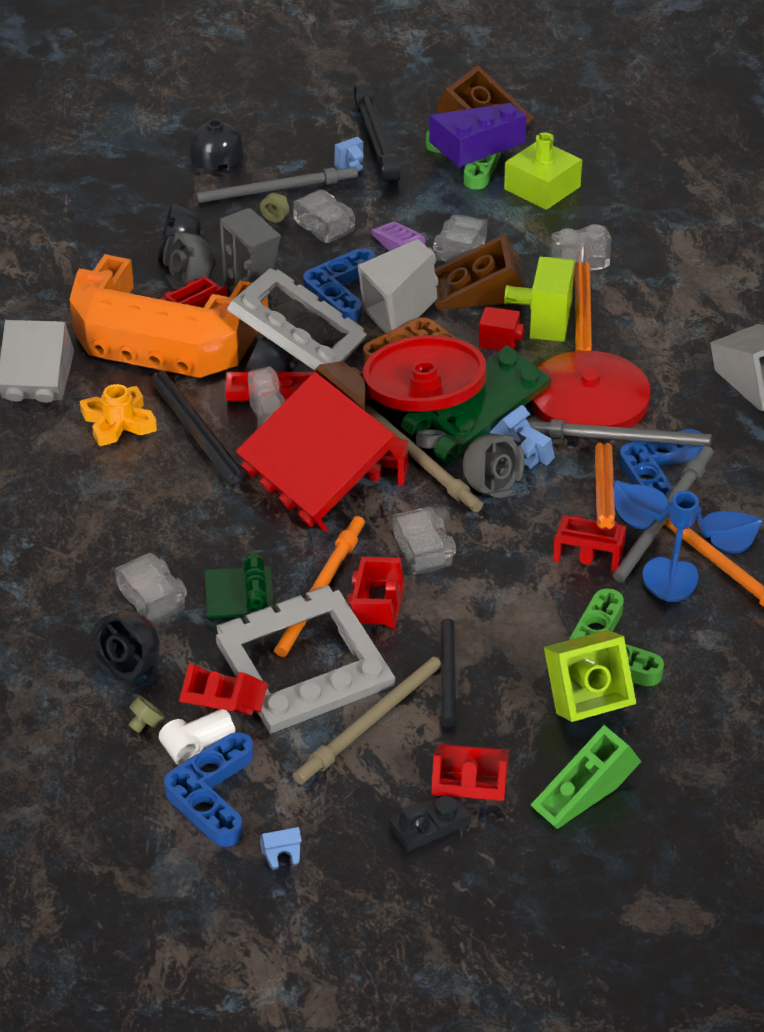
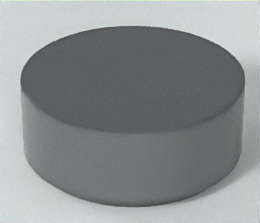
(428, 438)

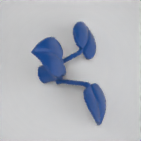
(674, 579)

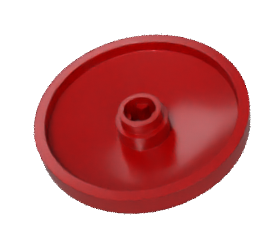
(424, 373)
(593, 390)

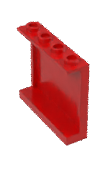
(316, 449)

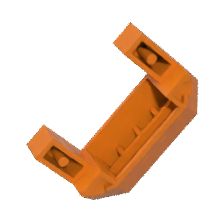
(154, 330)

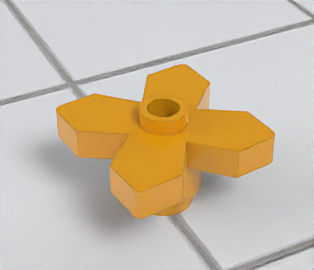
(117, 411)

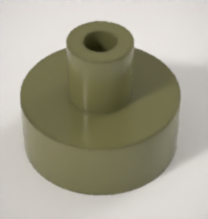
(274, 207)
(145, 714)

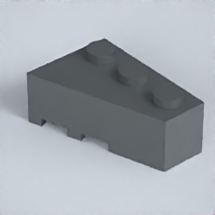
(247, 247)

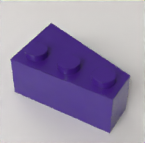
(477, 132)

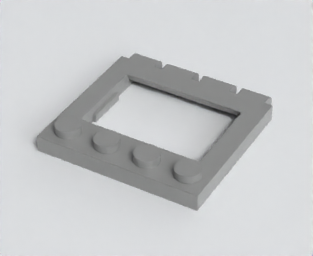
(294, 340)
(318, 693)

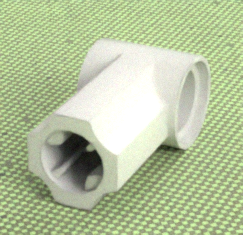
(187, 739)

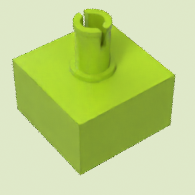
(543, 173)
(548, 298)
(590, 675)

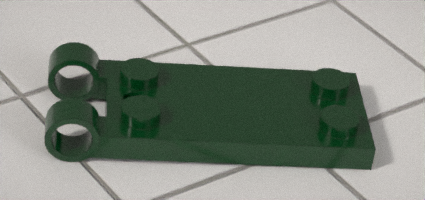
(508, 385)

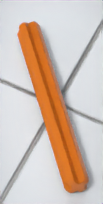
(583, 337)
(604, 486)

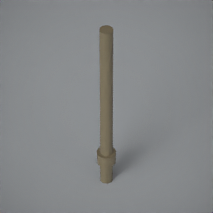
(455, 487)
(325, 755)

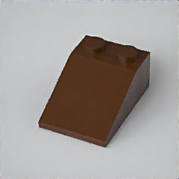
(476, 91)
(479, 276)

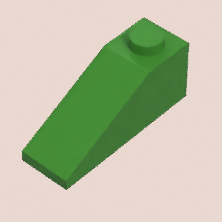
(587, 778)

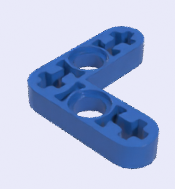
(325, 281)
(651, 461)
(201, 784)

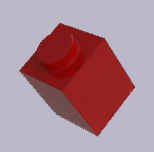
(500, 328)

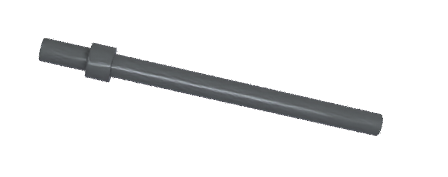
(328, 176)
(559, 429)
(691, 473)

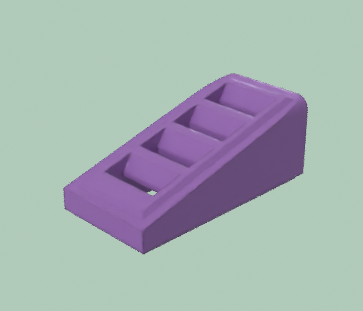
(395, 235)

